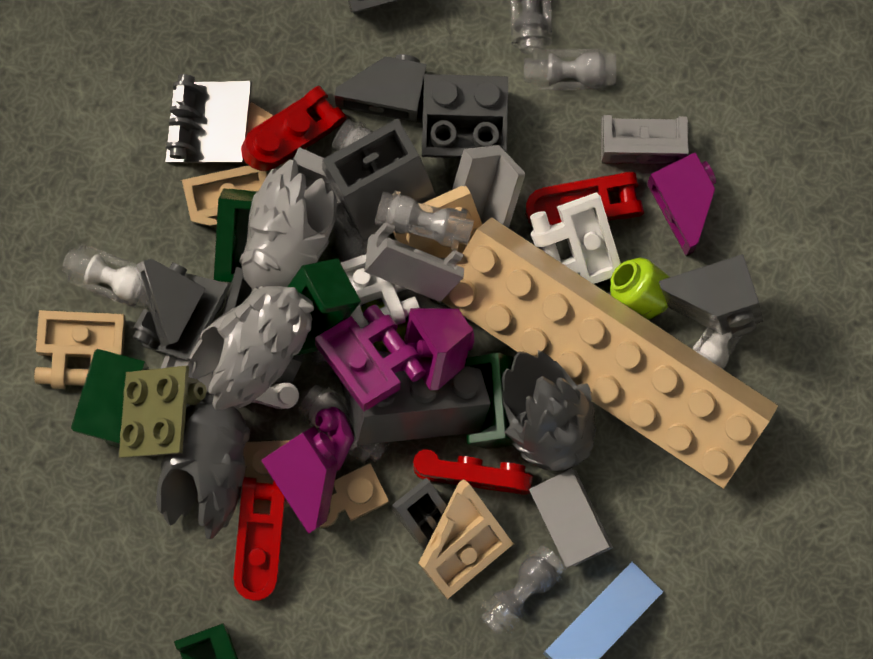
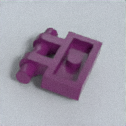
(358, 362)

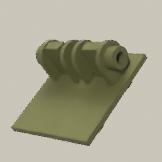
(157, 410)

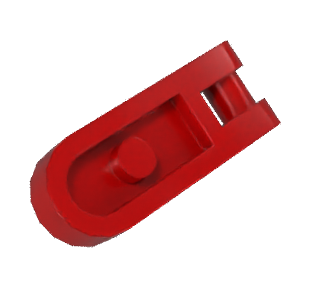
(291, 128)
(550, 197)
(507, 478)
(258, 540)

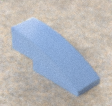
(606, 617)

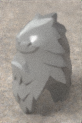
(286, 227)
(252, 344)

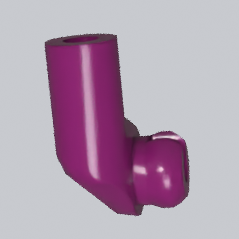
(338, 429)

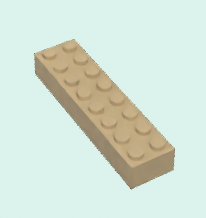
(623, 357)

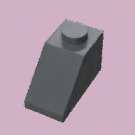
(386, 88)

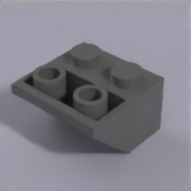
(463, 114)
(374, 165)

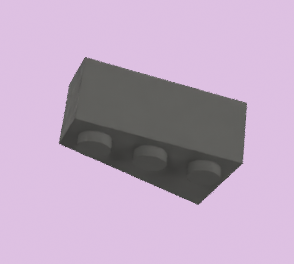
(420, 412)

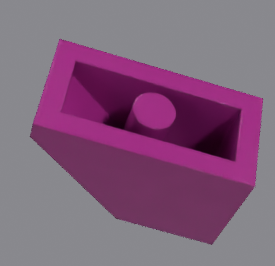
(684, 197)
(442, 342)
(305, 475)

